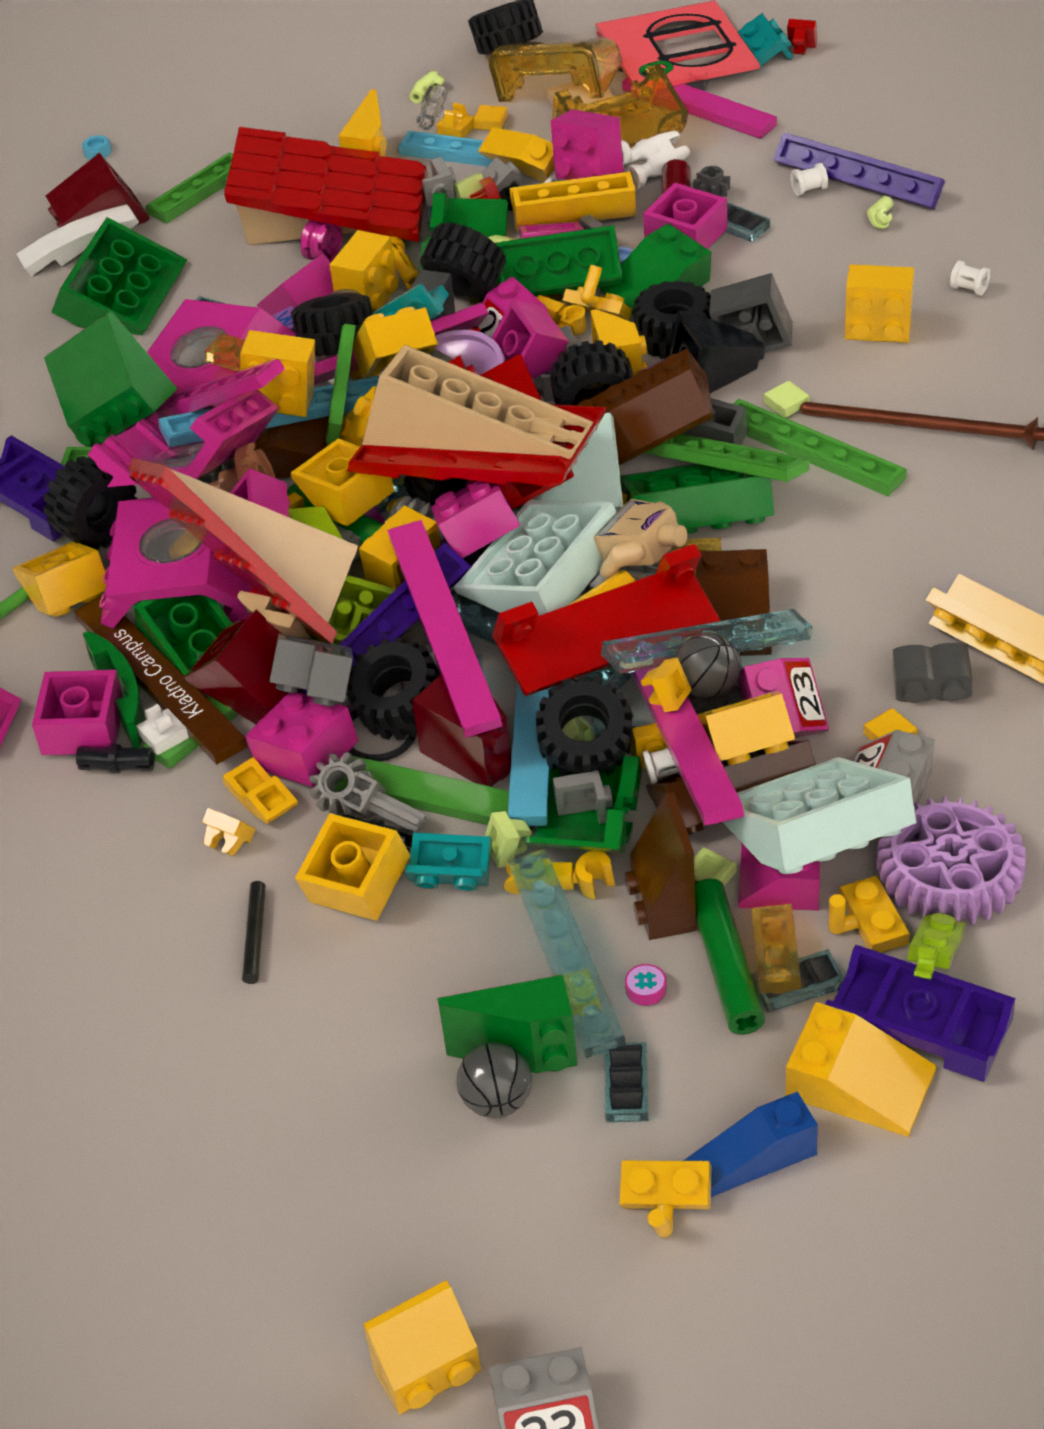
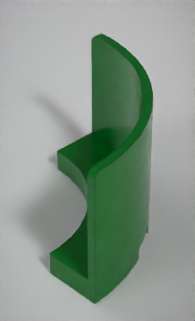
(482, 215)
(583, 829)

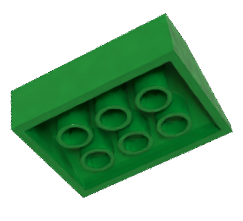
(118, 275)
(105, 381)
(703, 495)

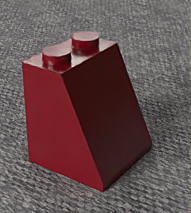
(92, 190)
(239, 668)
(478, 758)

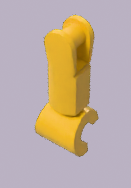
(588, 867)

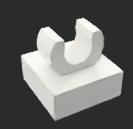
(161, 729)

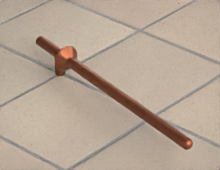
(1030, 432)

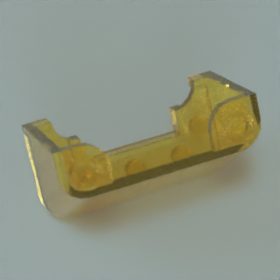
(588, 61)
(643, 112)

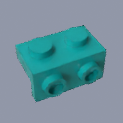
(765, 39)
(418, 298)
(449, 860)

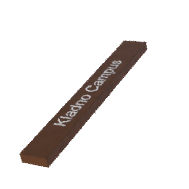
(167, 685)

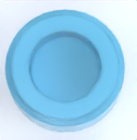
(96, 144)

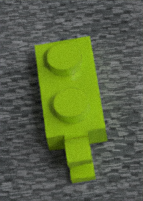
(935, 943)

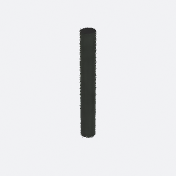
(253, 932)

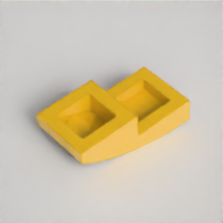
(258, 792)

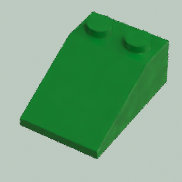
(659, 258)
(183, 621)
(525, 1015)

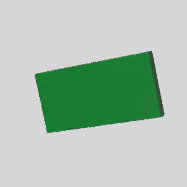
(562, 260)

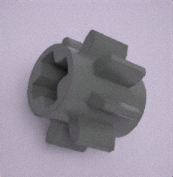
(712, 180)

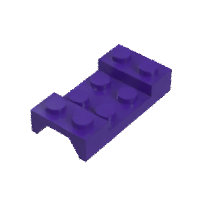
(25, 481)
(933, 1015)

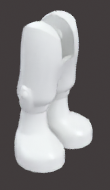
(655, 153)

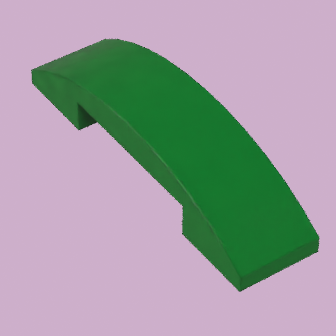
(130, 707)

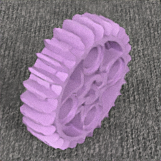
(950, 861)

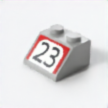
(901, 754)
(544, 1392)

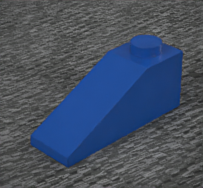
(760, 1143)

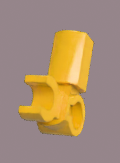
(564, 315)

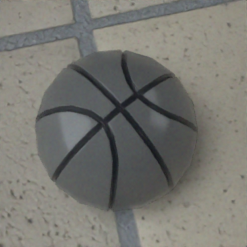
(710, 664)
(494, 1080)

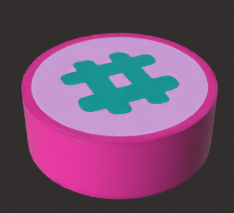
(645, 984)

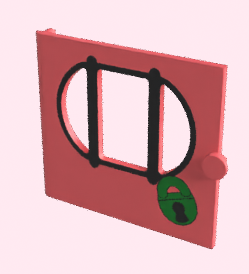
(639, 50)

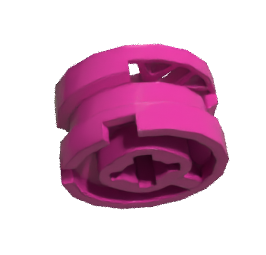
(320, 239)

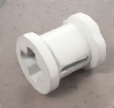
(809, 179)
(959, 279)
(659, 764)

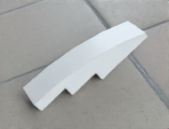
(71, 239)

